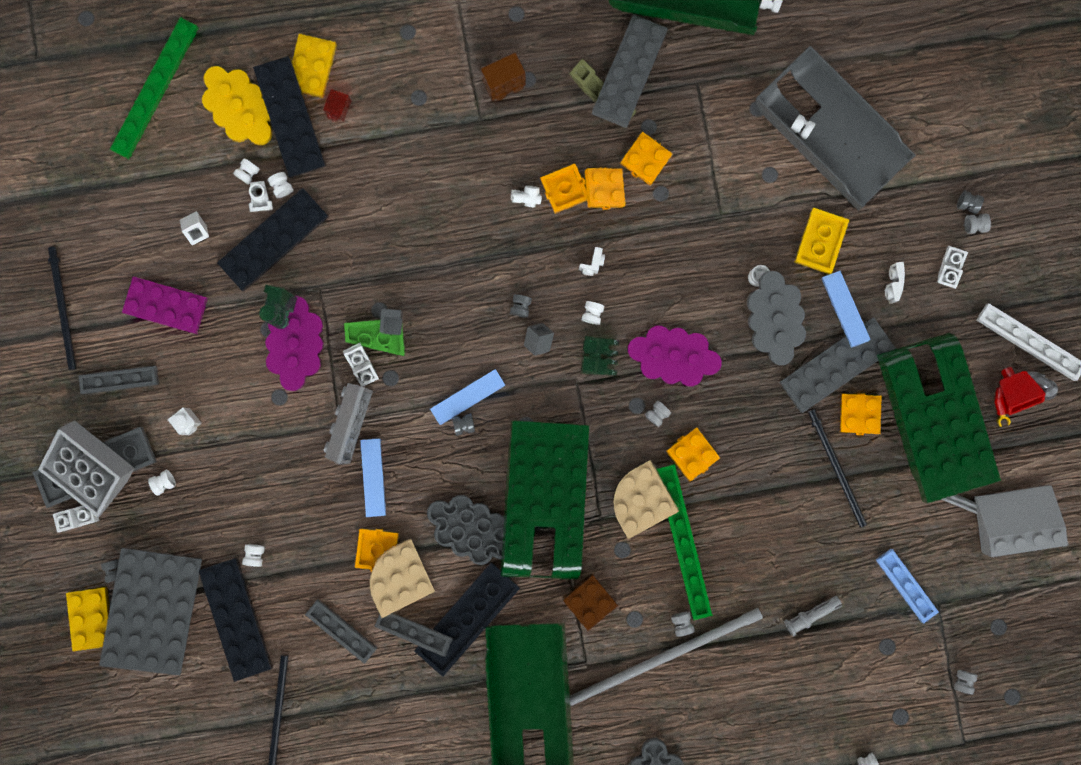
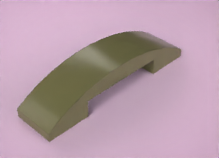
(587, 80)

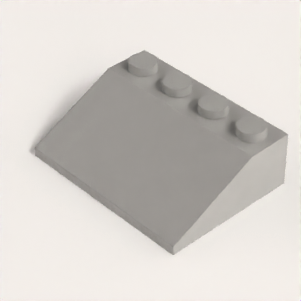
(348, 423)
(85, 467)
(1020, 521)

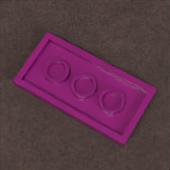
(165, 305)

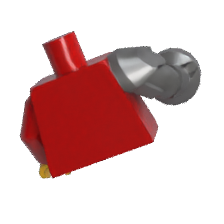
(1021, 392)

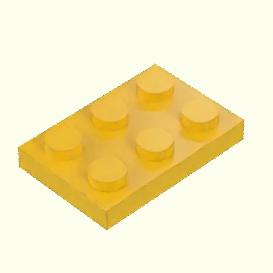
(313, 64)
(821, 241)
(88, 617)

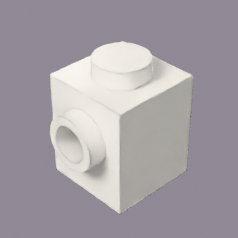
(194, 228)
(184, 421)

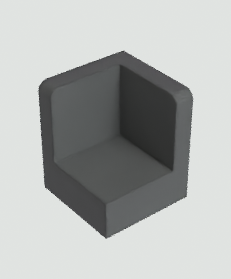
(391, 321)
(538, 339)

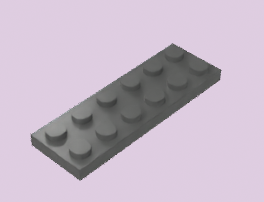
(629, 71)
(835, 367)
(130, 446)

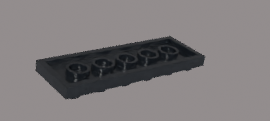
(289, 116)
(272, 239)
(470, 616)
(235, 619)

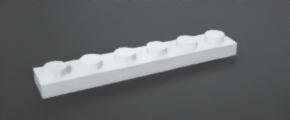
(1030, 341)

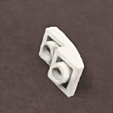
(951, 267)
(894, 290)
(360, 364)
(73, 518)

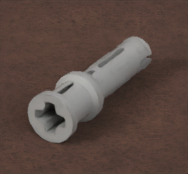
(805, 619)

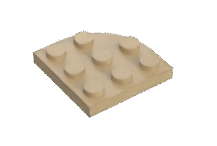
(642, 500)
(398, 579)

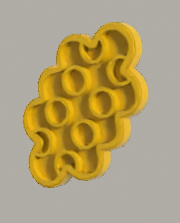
(237, 105)

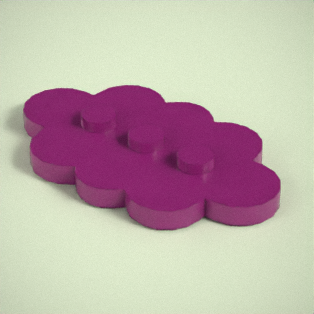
(296, 347)
(674, 356)

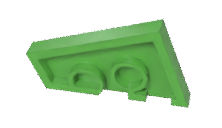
(370, 337)

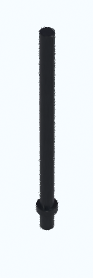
(54, 261)
(817, 423)
(278, 710)

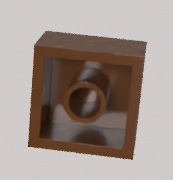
(503, 77)
(589, 602)

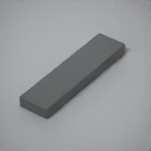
(118, 380)
(341, 631)
(415, 633)

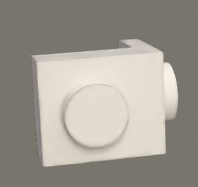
(598, 259)

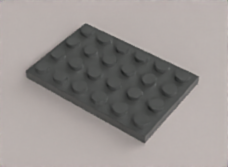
(150, 611)

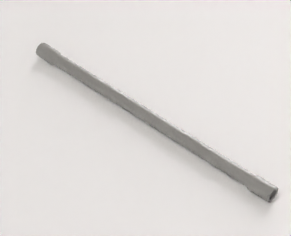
(746, 619)

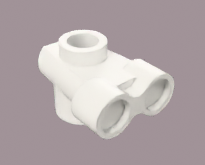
(529, 197)
(259, 202)

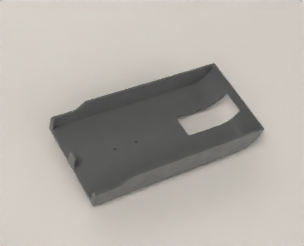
(840, 121)

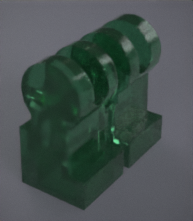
(277, 306)
(593, 363)

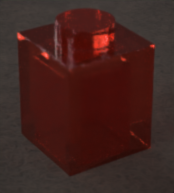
(337, 105)

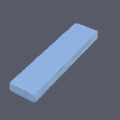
(845, 309)
(467, 397)
(373, 477)
(907, 585)

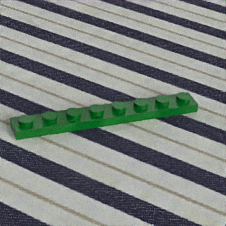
(154, 88)
(685, 547)

